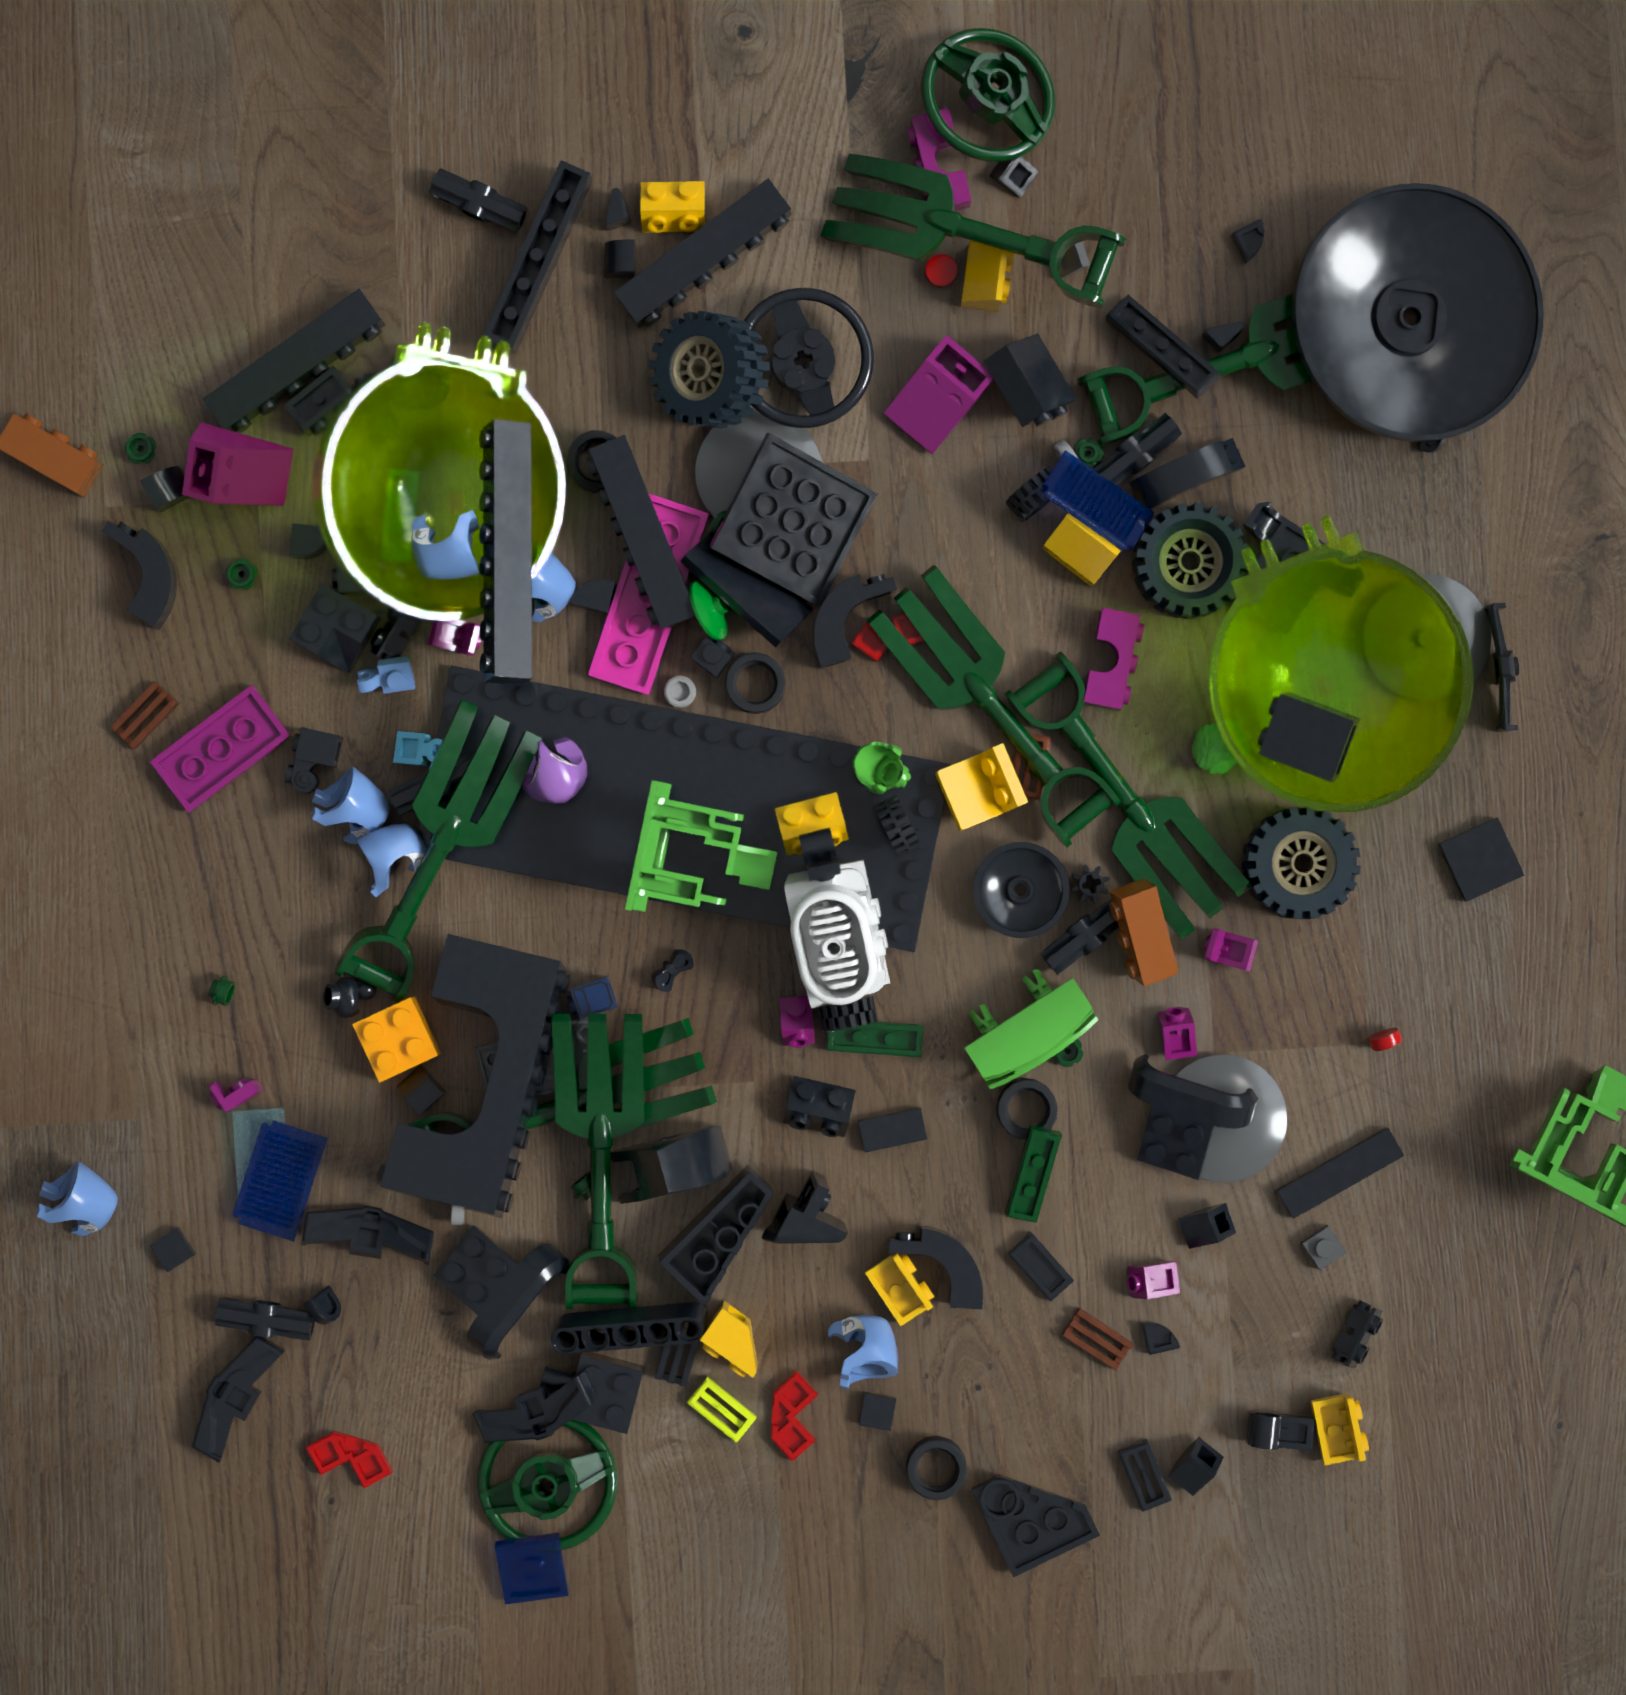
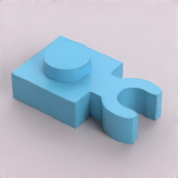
(415, 748)

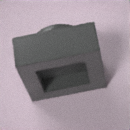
(1074, 260)
(1323, 1247)

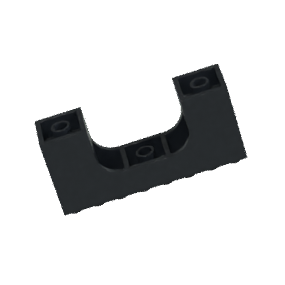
(479, 1164)

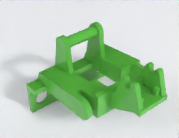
(661, 816)
(1599, 1191)

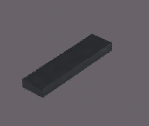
(1163, 346)
(1340, 1172)

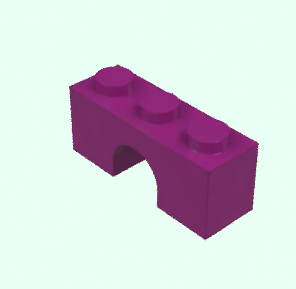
(928, 145)
(1120, 632)

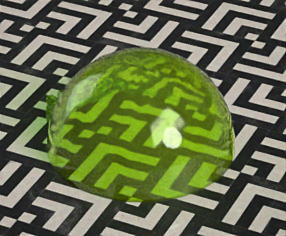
(413, 450)
(1356, 639)

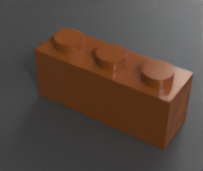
(50, 453)
(1143, 932)

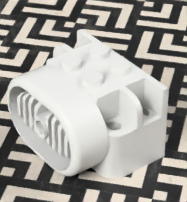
(837, 935)

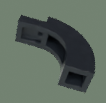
(1187, 473)
(159, 578)
(830, 622)
(964, 1276)

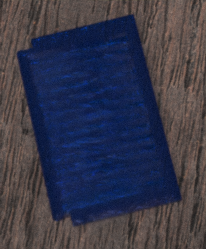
(1096, 502)
(279, 1179)

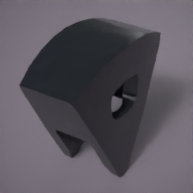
(676, 1163)

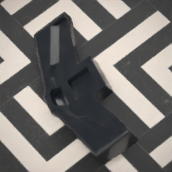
(1505, 667)
(368, 1231)
(233, 1395)
(536, 1412)

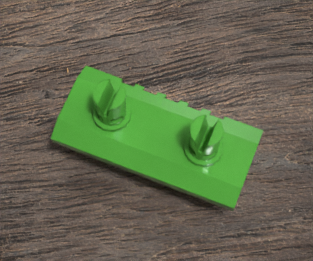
(1032, 1033)

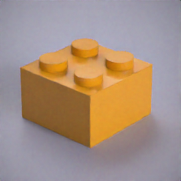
(397, 1039)

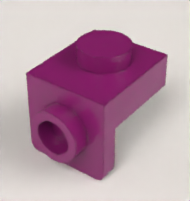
(455, 636)
(1230, 949)
(796, 1021)

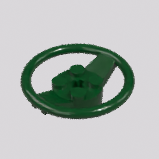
(1006, 103)
(568, 1476)

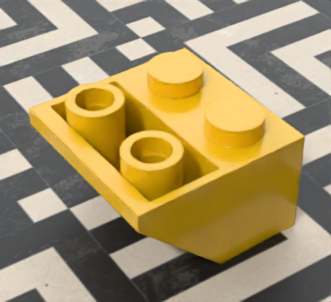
(985, 277)
(1080, 549)
(732, 1337)

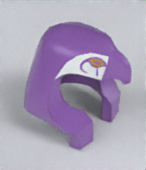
(555, 778)

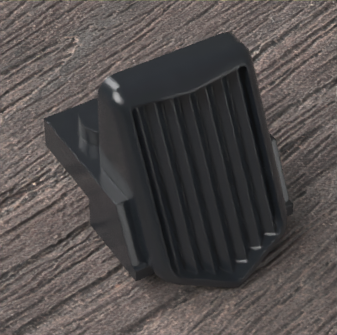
(804, 1217)

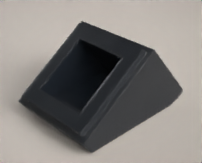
(1014, 175)
(617, 211)
(1222, 335)

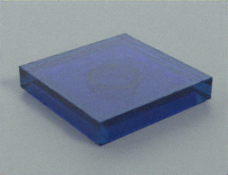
(532, 1568)

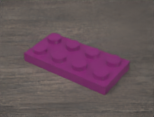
(220, 748)

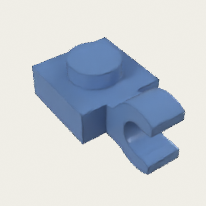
(392, 674)

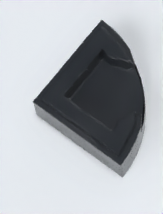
(1249, 239)
(1158, 1338)

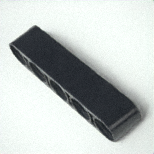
(641, 1319)

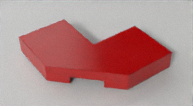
(787, 1402)
(364, 1456)

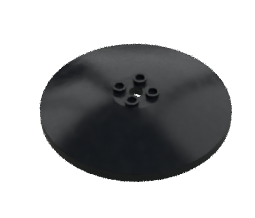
(1471, 299)

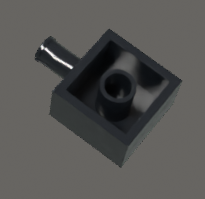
(614, 1387)

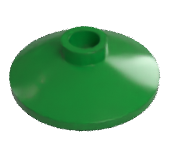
(709, 610)

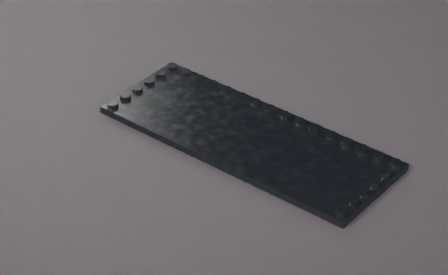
(710, 765)

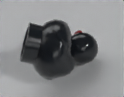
(344, 996)

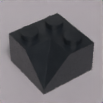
(335, 628)

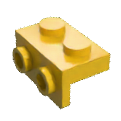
(672, 206)
(809, 817)
(899, 1287)
(1339, 1429)

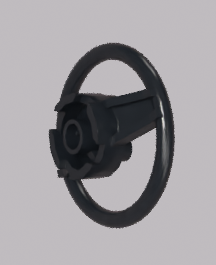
(798, 338)

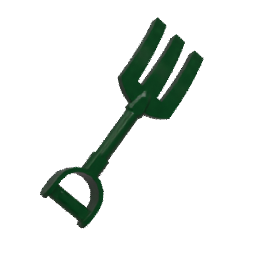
(937, 219)
(1265, 351)
(975, 685)
(1142, 819)
(449, 827)
(654, 1076)
(600, 1125)

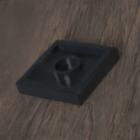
(1481, 859)

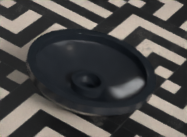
(1044, 895)

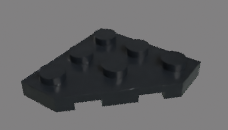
(1041, 1526)

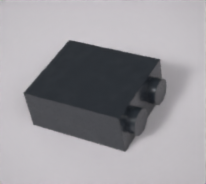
(1030, 381)
(1308, 735)

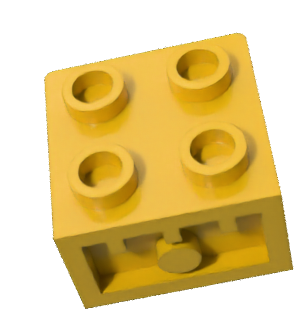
(981, 787)

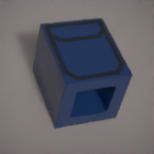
(592, 998)

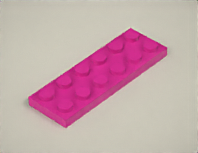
(629, 643)

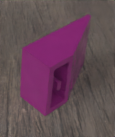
(939, 394)
(236, 468)

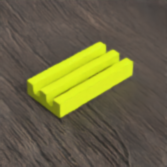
(700, 1391)

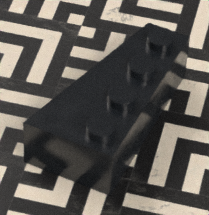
(713, 1238)

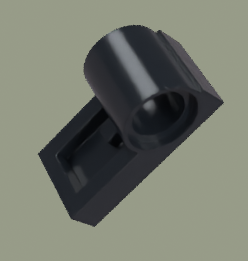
(820, 855)
(1279, 1431)

